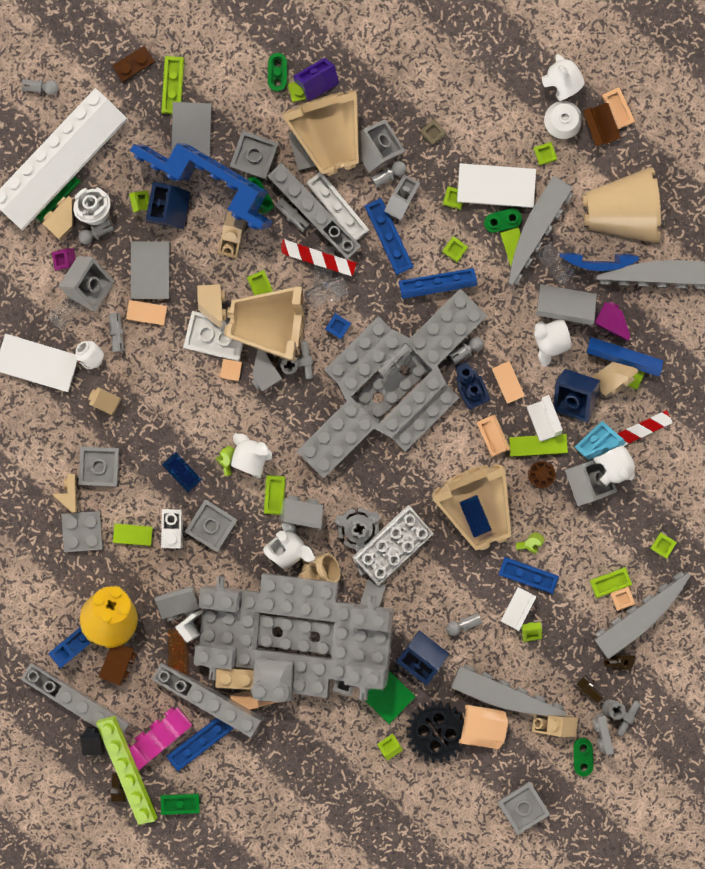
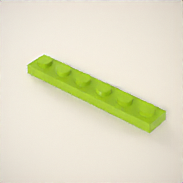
(126, 770)

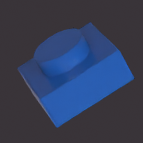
(338, 326)

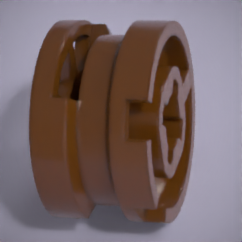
(541, 474)

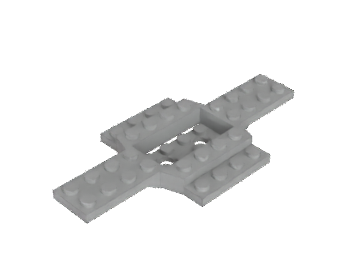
(417, 410)

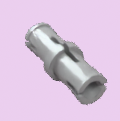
(292, 214)
(116, 332)
(394, 360)

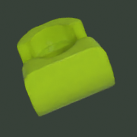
(225, 459)
(532, 540)

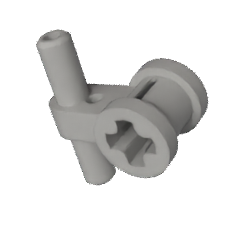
(304, 360)
(619, 713)

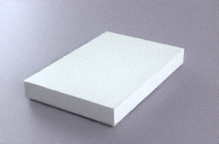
(210, 339)

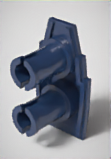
(471, 386)

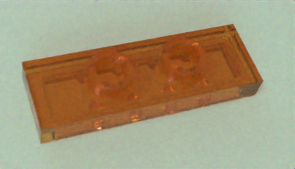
(177, 651)

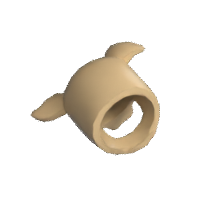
(323, 568)

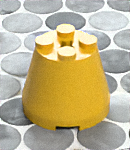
(109, 617)

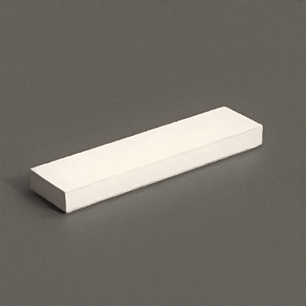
(337, 206)

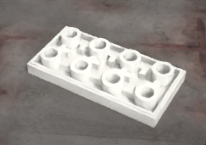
(496, 185)
(37, 363)
(393, 545)

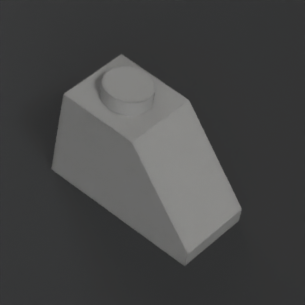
(402, 197)
(264, 372)

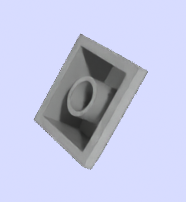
(378, 145)
(86, 282)
(586, 482)
(301, 512)
(177, 602)

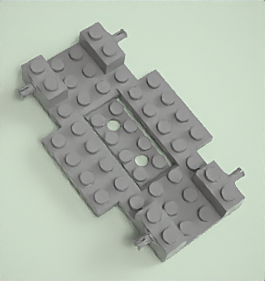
(356, 639)

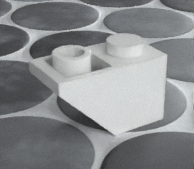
(172, 529)

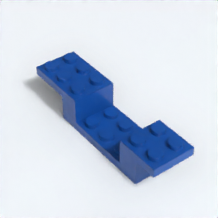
(187, 158)

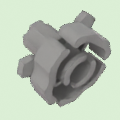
(355, 520)

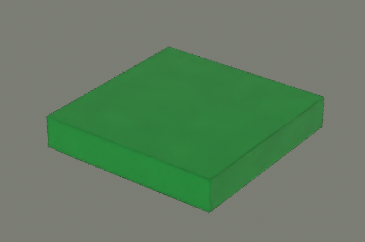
(391, 699)

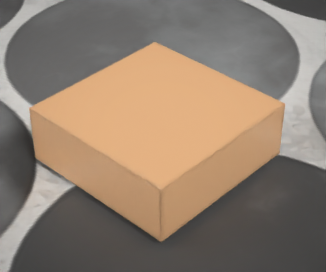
(231, 369)
(622, 598)

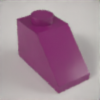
(612, 320)

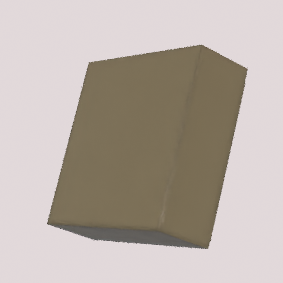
(433, 132)

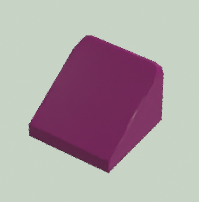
(63, 258)

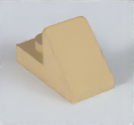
(69, 499)

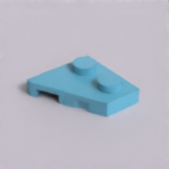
(599, 441)

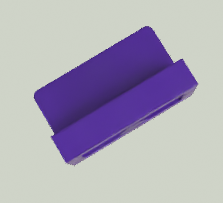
(317, 78)

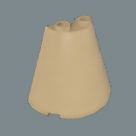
(328, 130)
(626, 207)
(269, 322)
(492, 491)

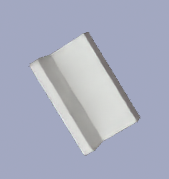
(545, 419)
(518, 608)
(188, 629)

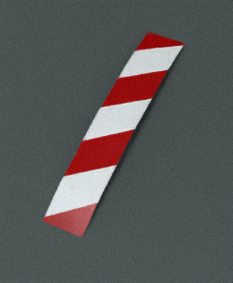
(318, 258)
(645, 427)

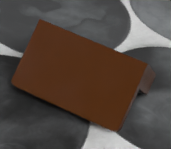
(602, 124)

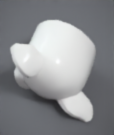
(565, 77)
(551, 340)
(250, 455)
(617, 464)
(288, 548)

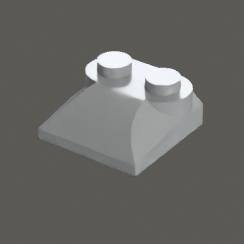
(272, 680)

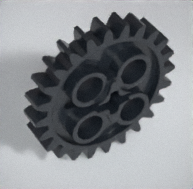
(422, 742)

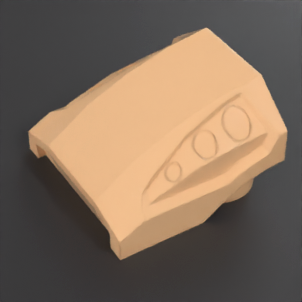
(484, 727)

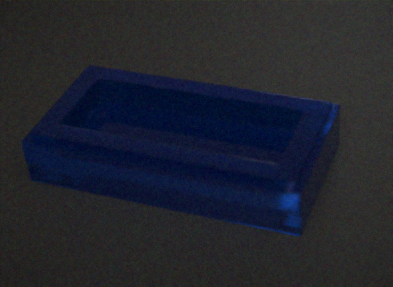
(182, 472)
(475, 516)

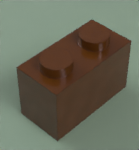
(117, 663)

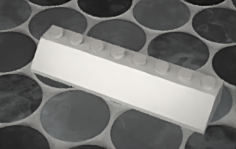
(59, 158)

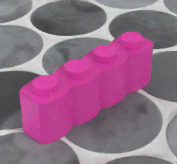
(159, 737)

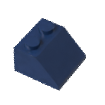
(575, 395)

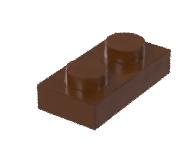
(133, 63)

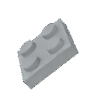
(254, 155)
(98, 466)
(211, 525)
(82, 531)
(603, 741)
(523, 807)

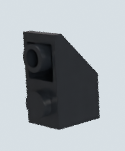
(91, 741)

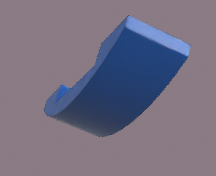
(621, 261)
(69, 648)

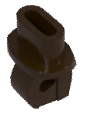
(617, 661)
(586, 685)
(117, 791)

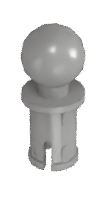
(50, 86)
(397, 169)
(86, 236)
(475, 344)
(454, 628)

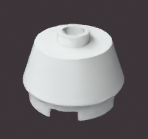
(563, 120)
(92, 206)

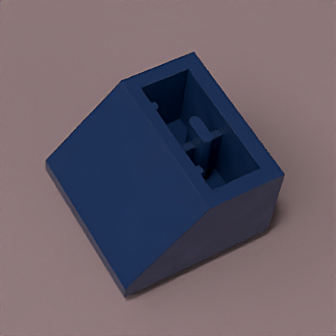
(167, 206)
(422, 657)

